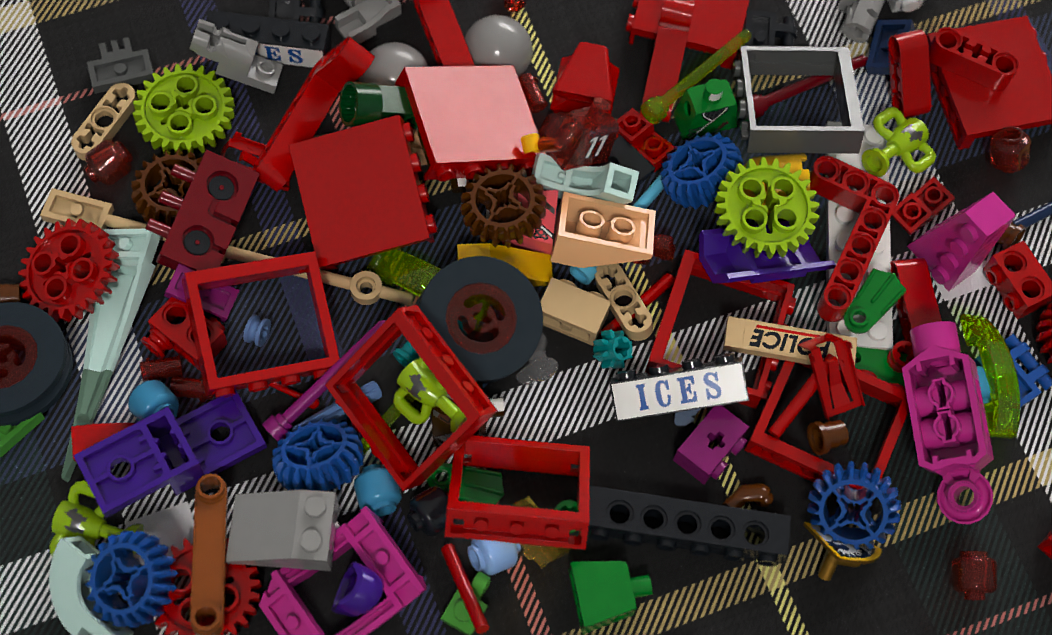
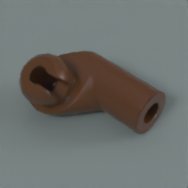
(746, 493)

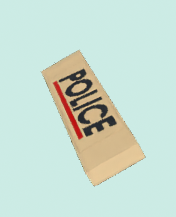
(776, 340)

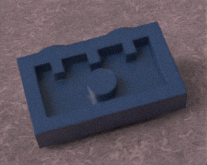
(878, 55)

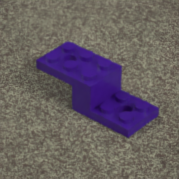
(169, 452)

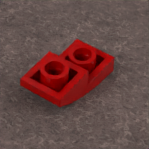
(643, 138)
(922, 206)

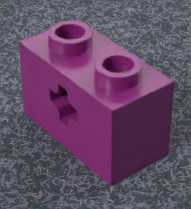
(717, 427)

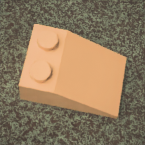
(601, 232)

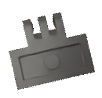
(119, 66)

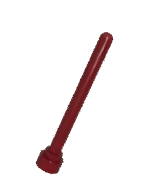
(762, 102)

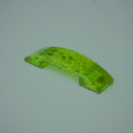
(411, 274)
(997, 362)

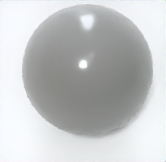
(499, 42)
(389, 62)

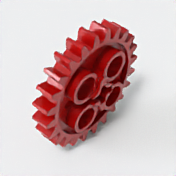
(63, 263)
(234, 615)

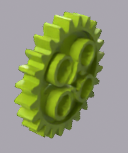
(184, 109)
(794, 208)

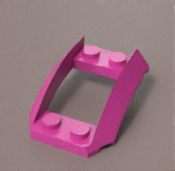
(377, 551)

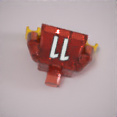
(581, 139)

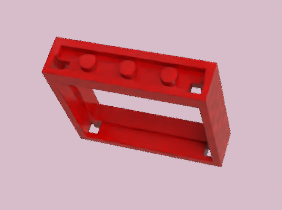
(251, 272)
(776, 291)
(445, 367)
(806, 464)
(517, 523)

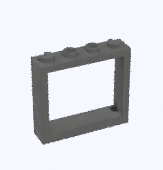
(799, 61)

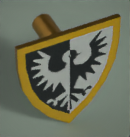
(840, 553)

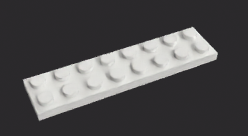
(838, 228)

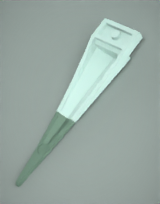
(112, 323)

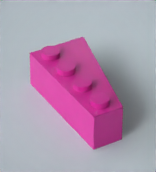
(963, 241)

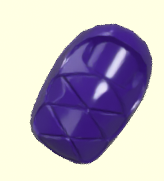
(358, 591)

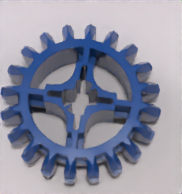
(697, 169)
(318, 456)
(873, 487)
(146, 588)

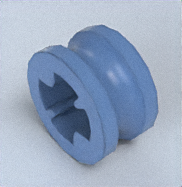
(257, 330)

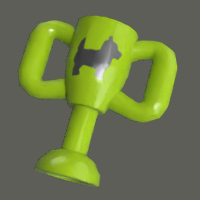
(906, 138)
(424, 387)
(78, 520)

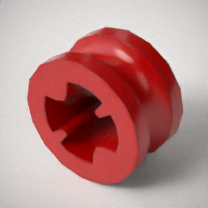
(156, 343)
(894, 355)

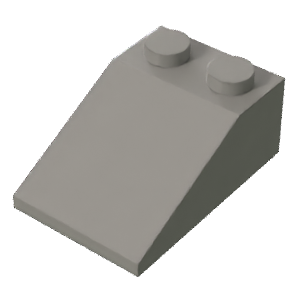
(284, 529)

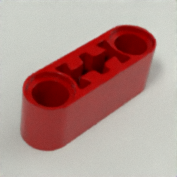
(973, 58)
(910, 73)
(919, 302)

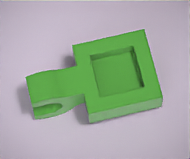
(456, 613)

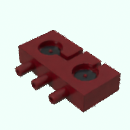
(206, 214)

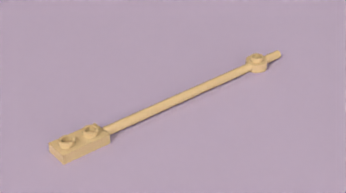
(65, 205)

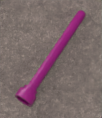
(282, 423)

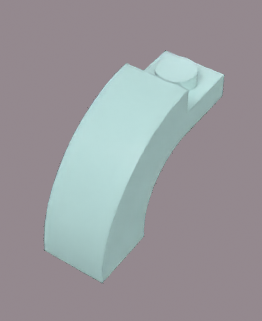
(604, 182)
(69, 594)

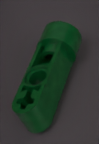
(371, 102)

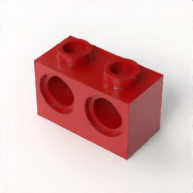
(1027, 277)
(182, 335)

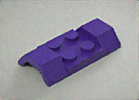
(728, 263)

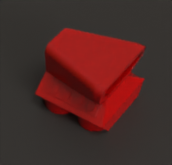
(583, 78)

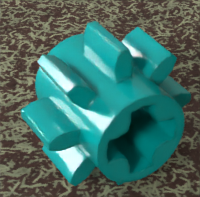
(612, 349)

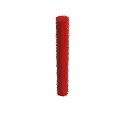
(647, 298)
(796, 404)
(465, 589)

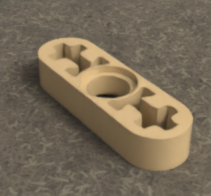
(105, 107)
(624, 313)

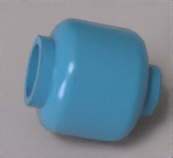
(150, 398)
(377, 490)

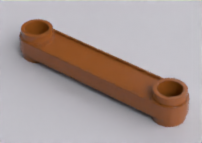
(209, 555)

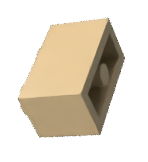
(574, 310)

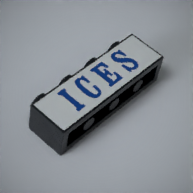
(278, 39)
(679, 388)

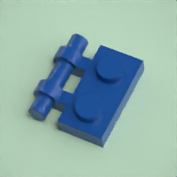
(1038, 372)

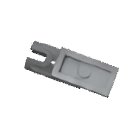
(860, 18)
(235, 56)

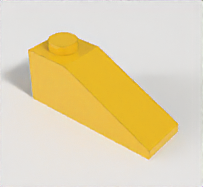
(532, 264)

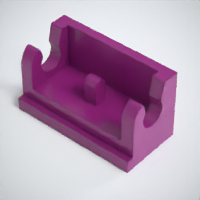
(214, 301)

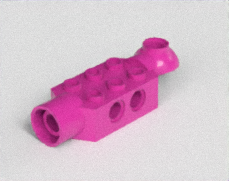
(949, 419)

